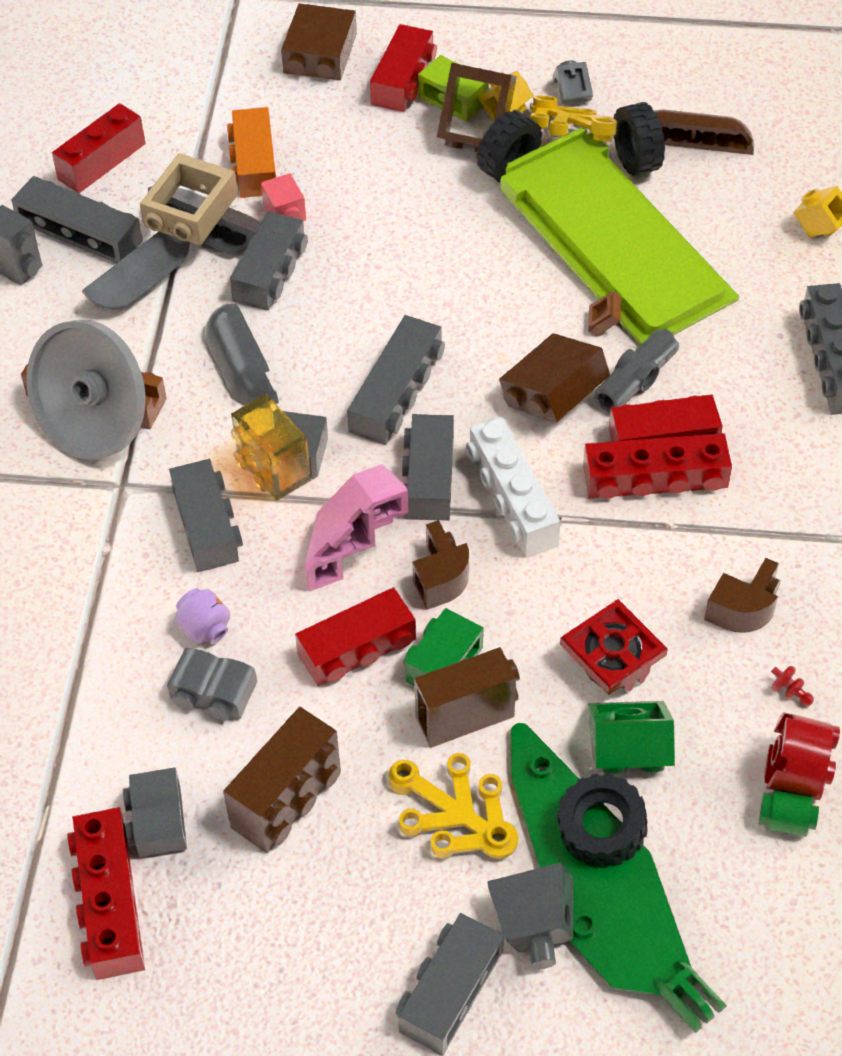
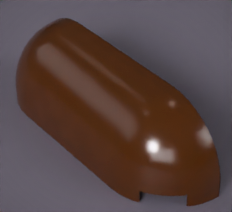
(705, 131)

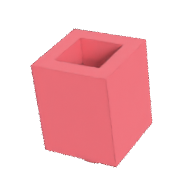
(283, 197)

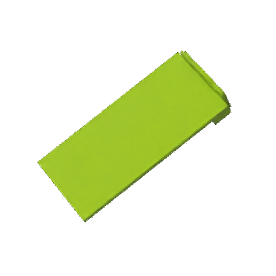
(614, 236)

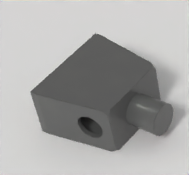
(535, 911)

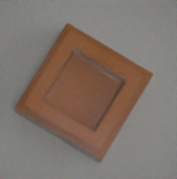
(604, 313)

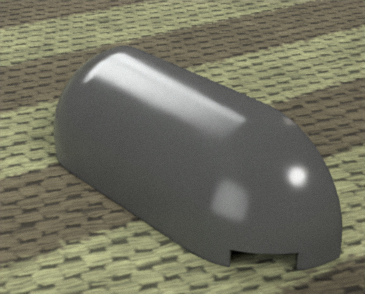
(230, 233)
(137, 271)
(237, 355)

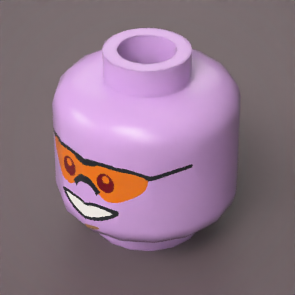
(202, 616)

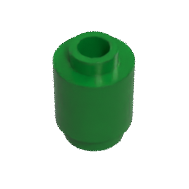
(788, 813)

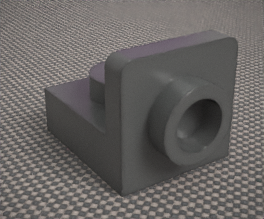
(573, 81)

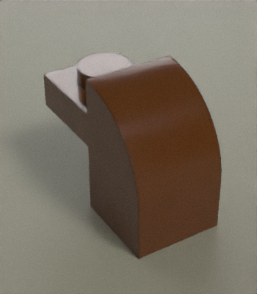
(444, 572)
(743, 605)

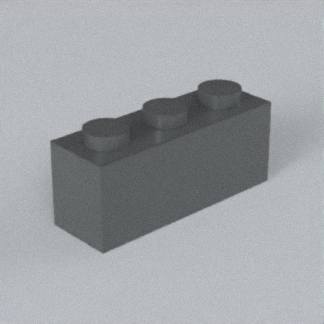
(268, 261)
(429, 466)
(205, 514)
(449, 983)

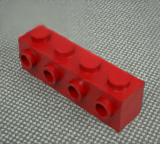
(657, 465)
(107, 894)

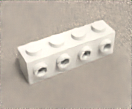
(513, 487)

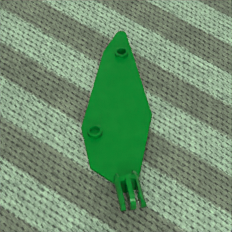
(618, 910)

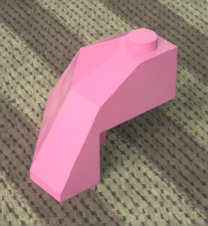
(350, 521)

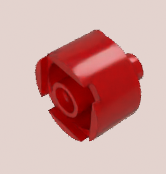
(801, 756)

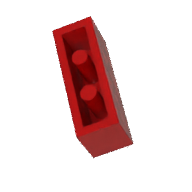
(397, 73)
(98, 148)
(665, 419)
(356, 636)

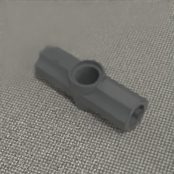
(637, 369)

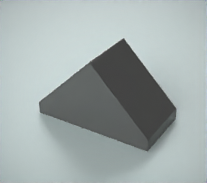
(316, 431)

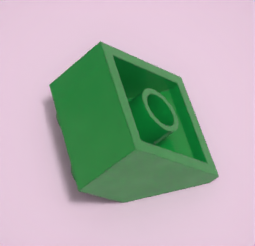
(631, 736)

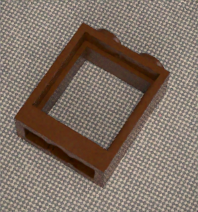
(459, 71)

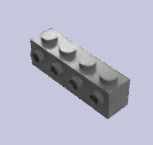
(823, 323)

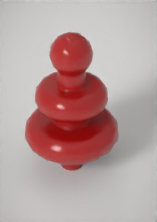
(794, 688)

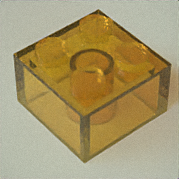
(270, 447)

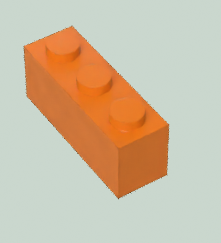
(251, 149)

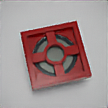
(610, 648)

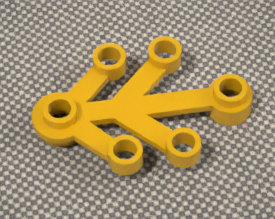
(546, 107)
(455, 812)

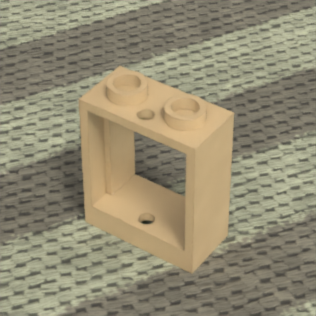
(197, 175)

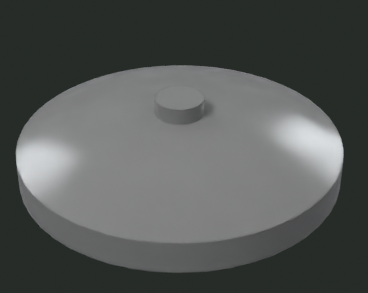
(86, 389)

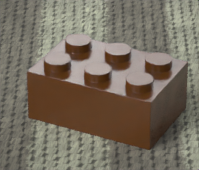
(283, 780)

